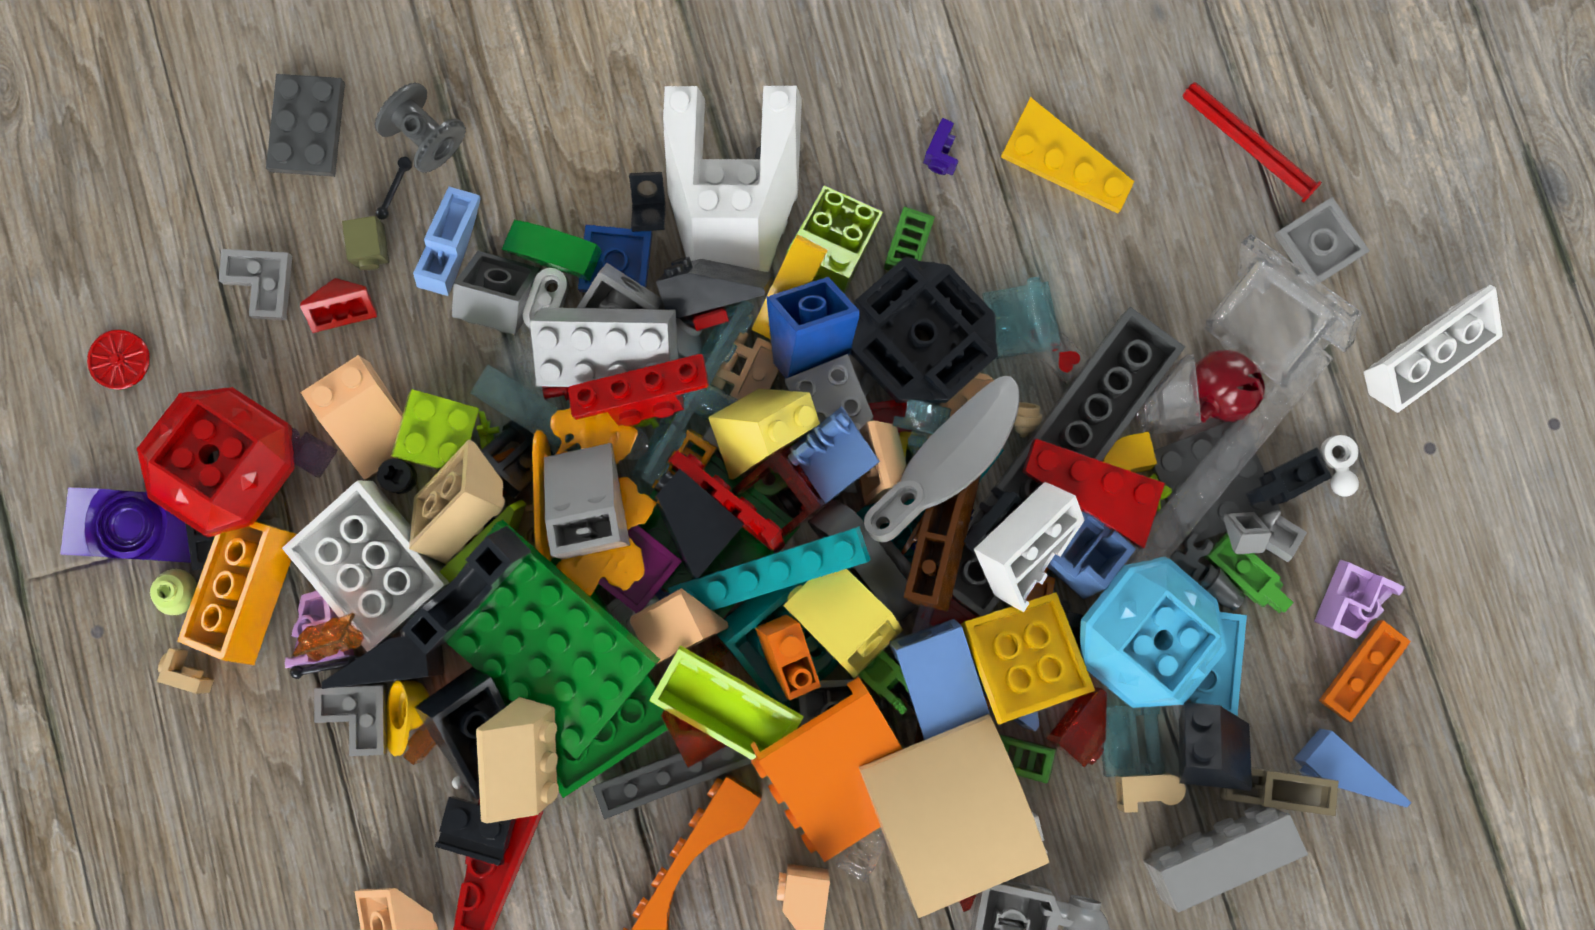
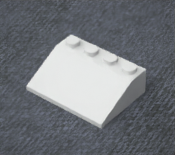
(363, 563)

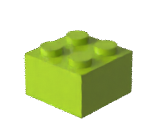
(433, 429)

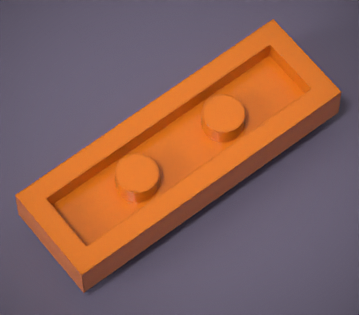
(1364, 671)

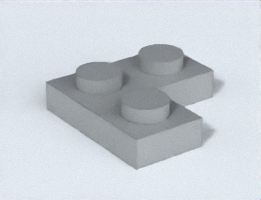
(266, 274)
(363, 708)

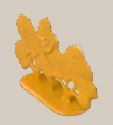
(618, 565)

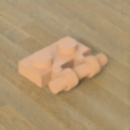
(757, 372)

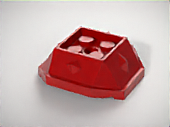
(236, 488)

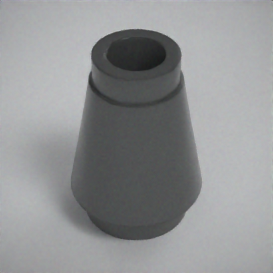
(1221, 587)

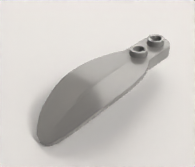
(949, 458)

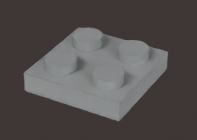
(1322, 241)

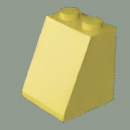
(760, 426)
(844, 618)

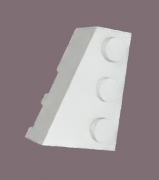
(1027, 541)

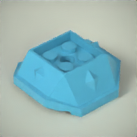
(1122, 627)

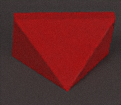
(337, 305)

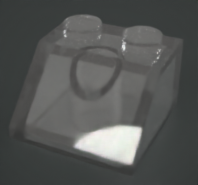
(1174, 401)

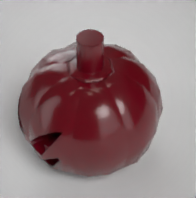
(1225, 386)

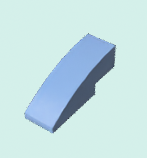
(447, 241)

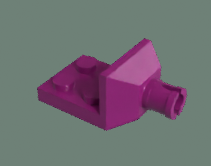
(658, 566)

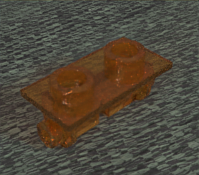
(329, 638)

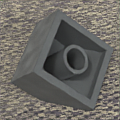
(493, 292)

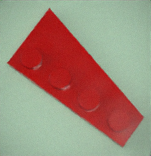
(1107, 492)
(762, 529)
(488, 884)

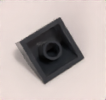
(1214, 747)

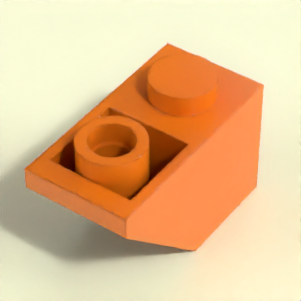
(788, 656)

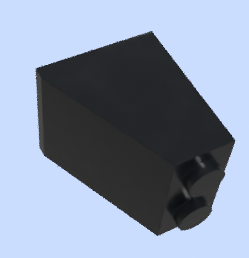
(694, 521)

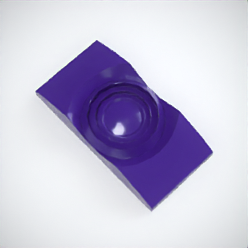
(121, 527)

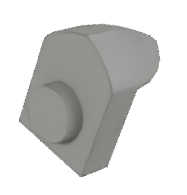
(1284, 536)

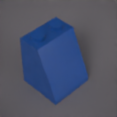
(810, 326)

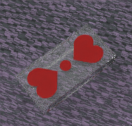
(1065, 360)

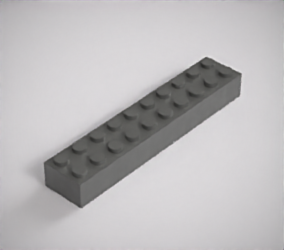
(1083, 420)

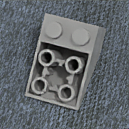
(583, 502)

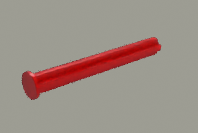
(1251, 141)

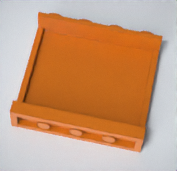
(820, 773)

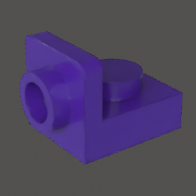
(941, 142)

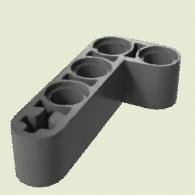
(878, 574)

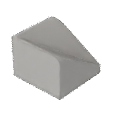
(1246, 532)

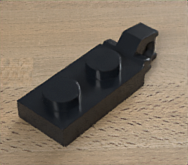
(1291, 479)

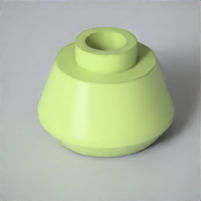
(173, 591)

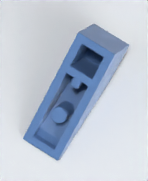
(1333, 759)

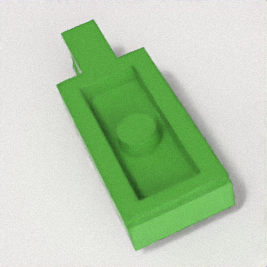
(1250, 575)

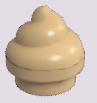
(1027, 418)

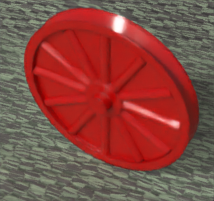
(118, 359)

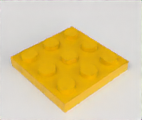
(1027, 658)

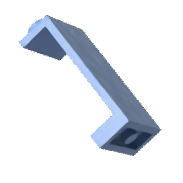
(940, 677)

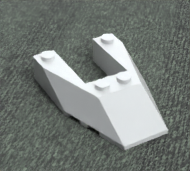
(732, 206)

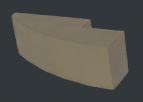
(1288, 792)

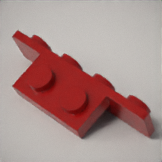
(640, 392)

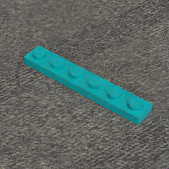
(778, 570)

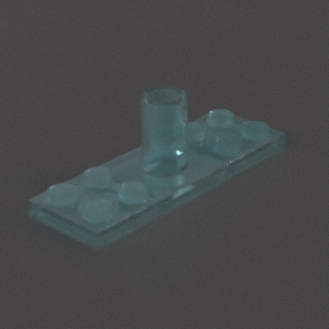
(703, 402)

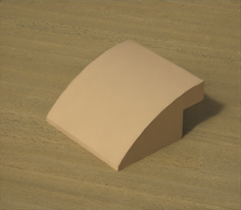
(954, 815)

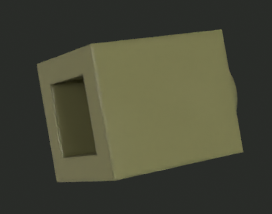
(365, 242)

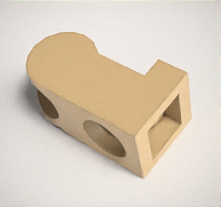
(1148, 788)

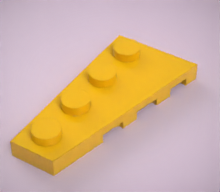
(1061, 156)

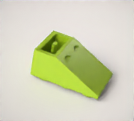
(842, 228)

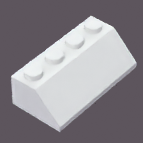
(1436, 350)

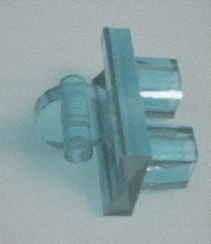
(923, 420)

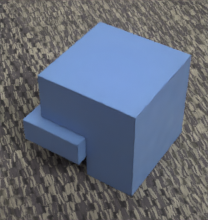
(1091, 558)

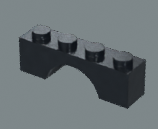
(484, 572)

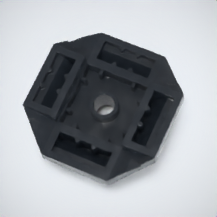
(931, 300)

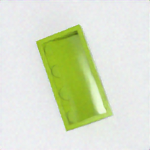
(722, 704)

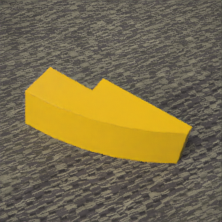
(797, 269)

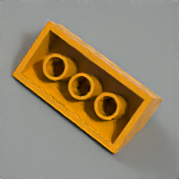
(237, 593)

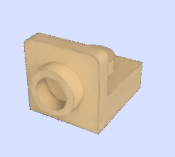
(183, 677)

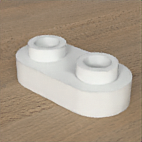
(541, 298)

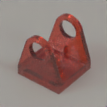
(795, 479)

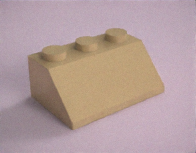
(455, 504)
(517, 761)

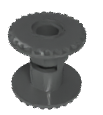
(405, 114)

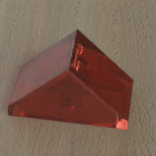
(690, 741)

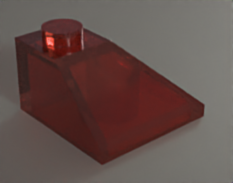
(1082, 728)

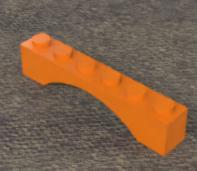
(725, 814)

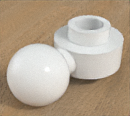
(1343, 481)

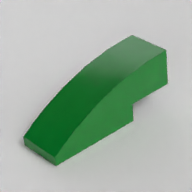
(552, 249)

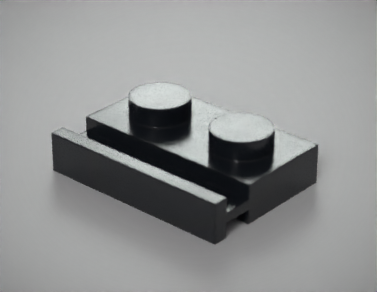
(468, 836)

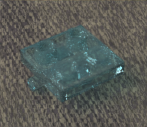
(1024, 319)

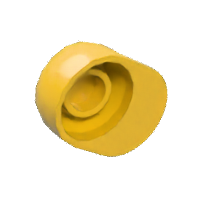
(402, 713)

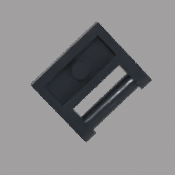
(517, 467)

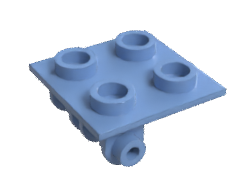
(833, 455)

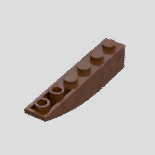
(940, 550)

